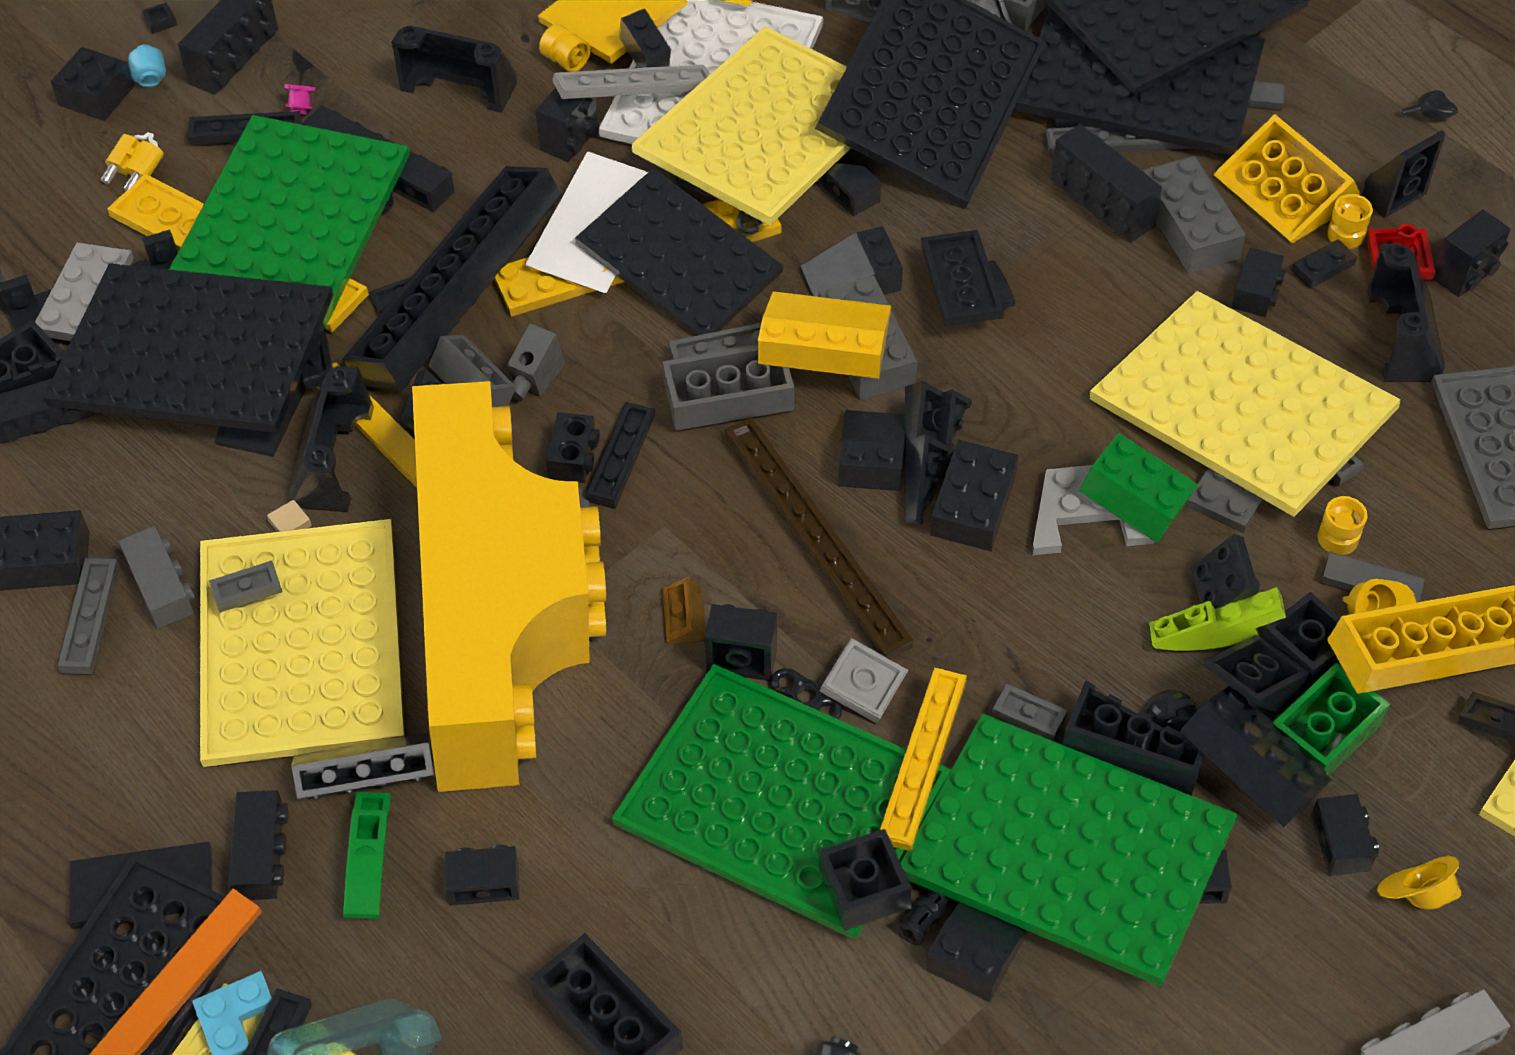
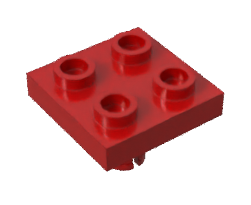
(1406, 235)

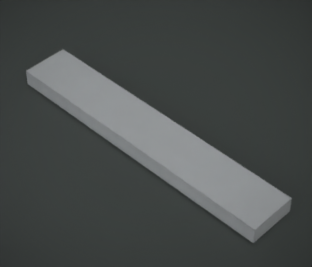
(629, 81)

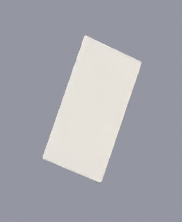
(589, 194)

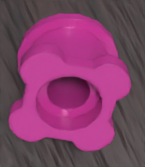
(299, 97)

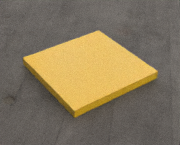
(600, 20)

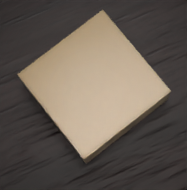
(289, 518)

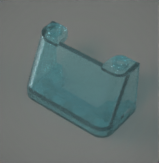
(391, 1022)

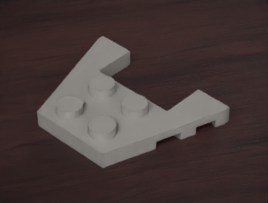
(1065, 505)

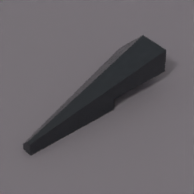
(930, 427)

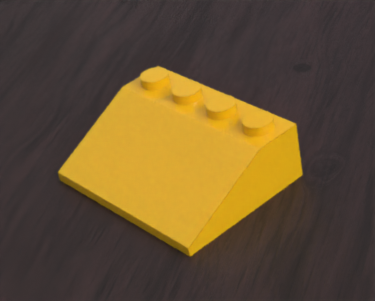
(1285, 180)
(823, 334)

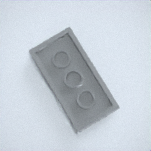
(76, 288)

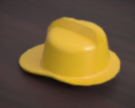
(1377, 595)
(1424, 885)

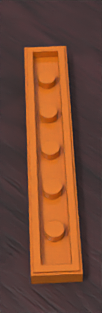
(180, 977)

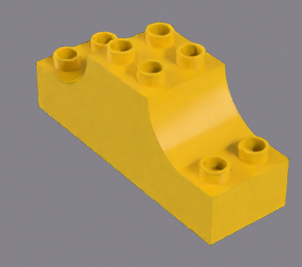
(504, 584)

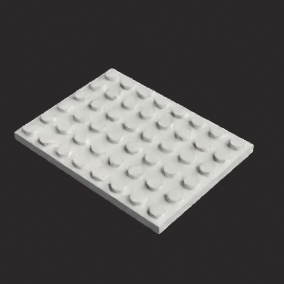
(703, 35)

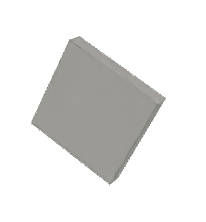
(864, 680)

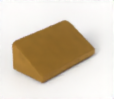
(684, 611)

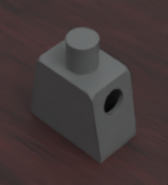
(535, 362)

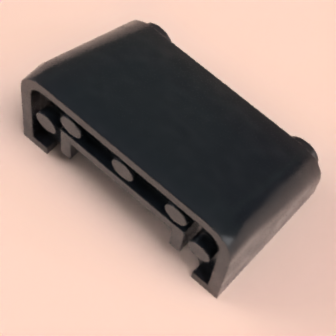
(432, 54)
(1403, 291)
(336, 408)

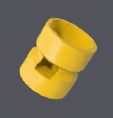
(565, 48)
(1350, 220)
(1342, 525)

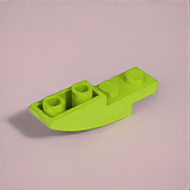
(1210, 628)

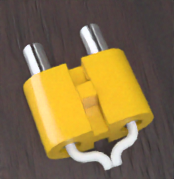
(133, 158)

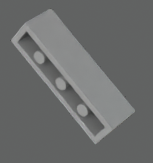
(1461, 1029)

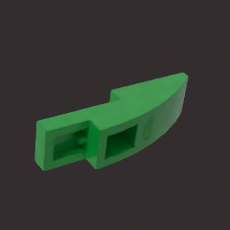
(366, 855)

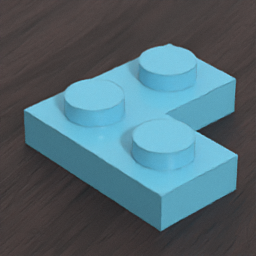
(226, 1008)

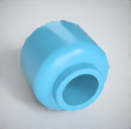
(147, 65)

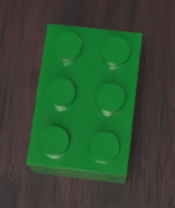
(1137, 487)
(1332, 719)

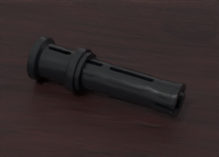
(924, 913)

